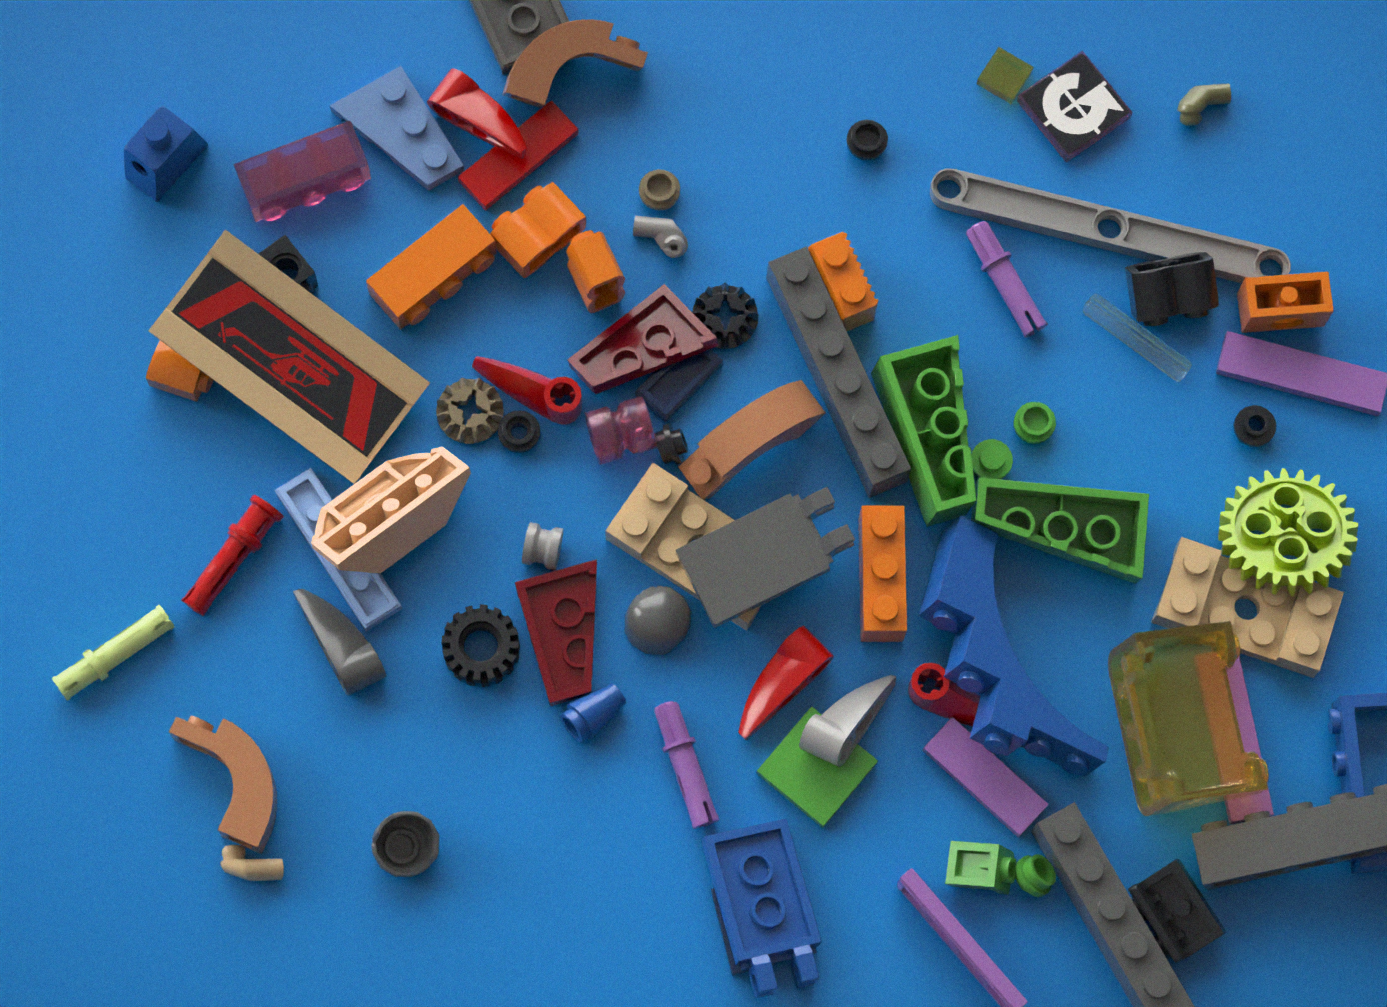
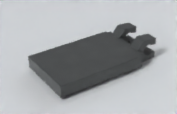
(762, 555)

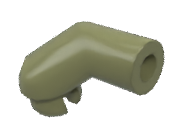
(1199, 98)

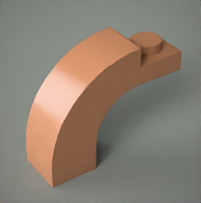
(538, 63)
(749, 433)
(254, 795)

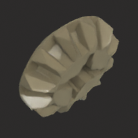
(479, 426)

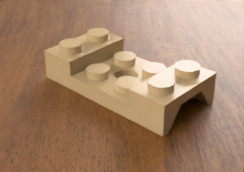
(661, 519)
(1286, 629)

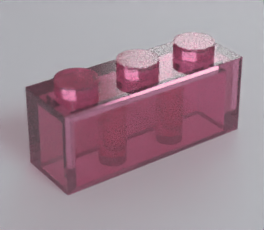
(303, 172)

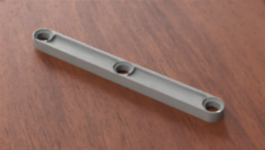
(1079, 221)

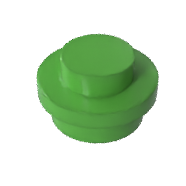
(1034, 422)
(991, 459)
(1035, 875)

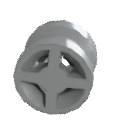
(542, 546)

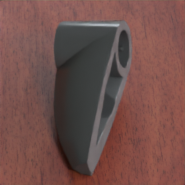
(342, 643)

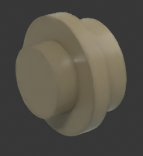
(659, 189)

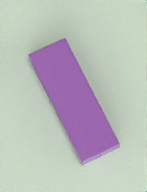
(985, 777)

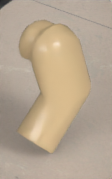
(250, 869)

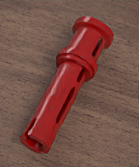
(242, 540)

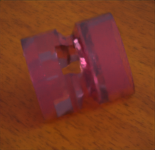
(620, 430)

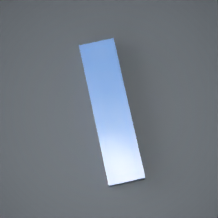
(363, 591)

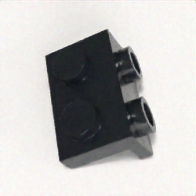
(1176, 911)

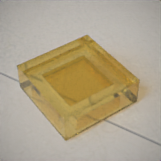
(1005, 75)

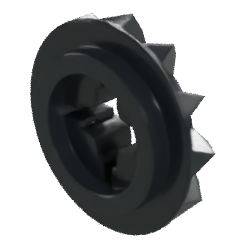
(740, 327)

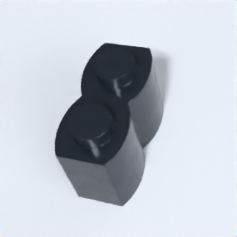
(1172, 288)

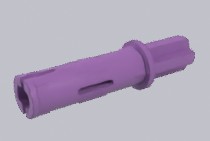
(1005, 277)
(685, 764)

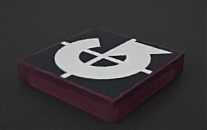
(1074, 106)

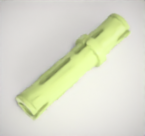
(113, 652)

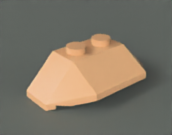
(390, 511)

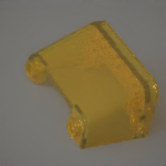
(1182, 718)

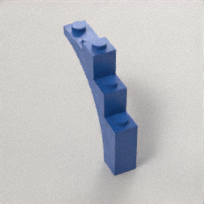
(982, 661)

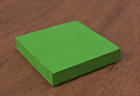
(811, 782)

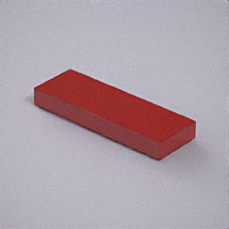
(500, 171)

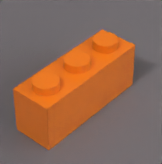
(432, 267)
(882, 573)

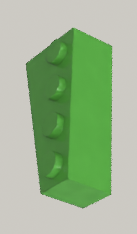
(927, 413)
(1071, 522)

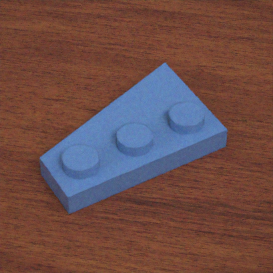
(401, 125)

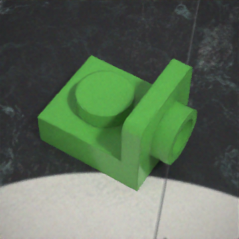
(980, 866)

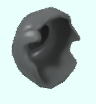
(657, 620)
(405, 844)

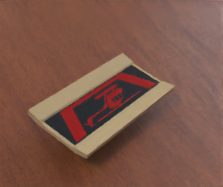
(289, 356)

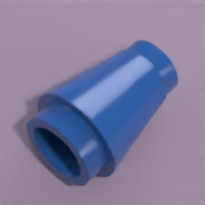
(592, 712)

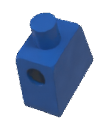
(164, 149)

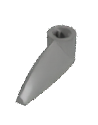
(845, 722)

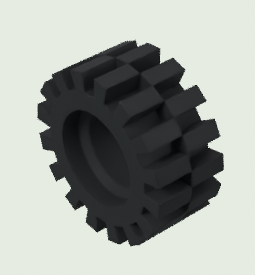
(480, 620)

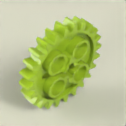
(1288, 532)

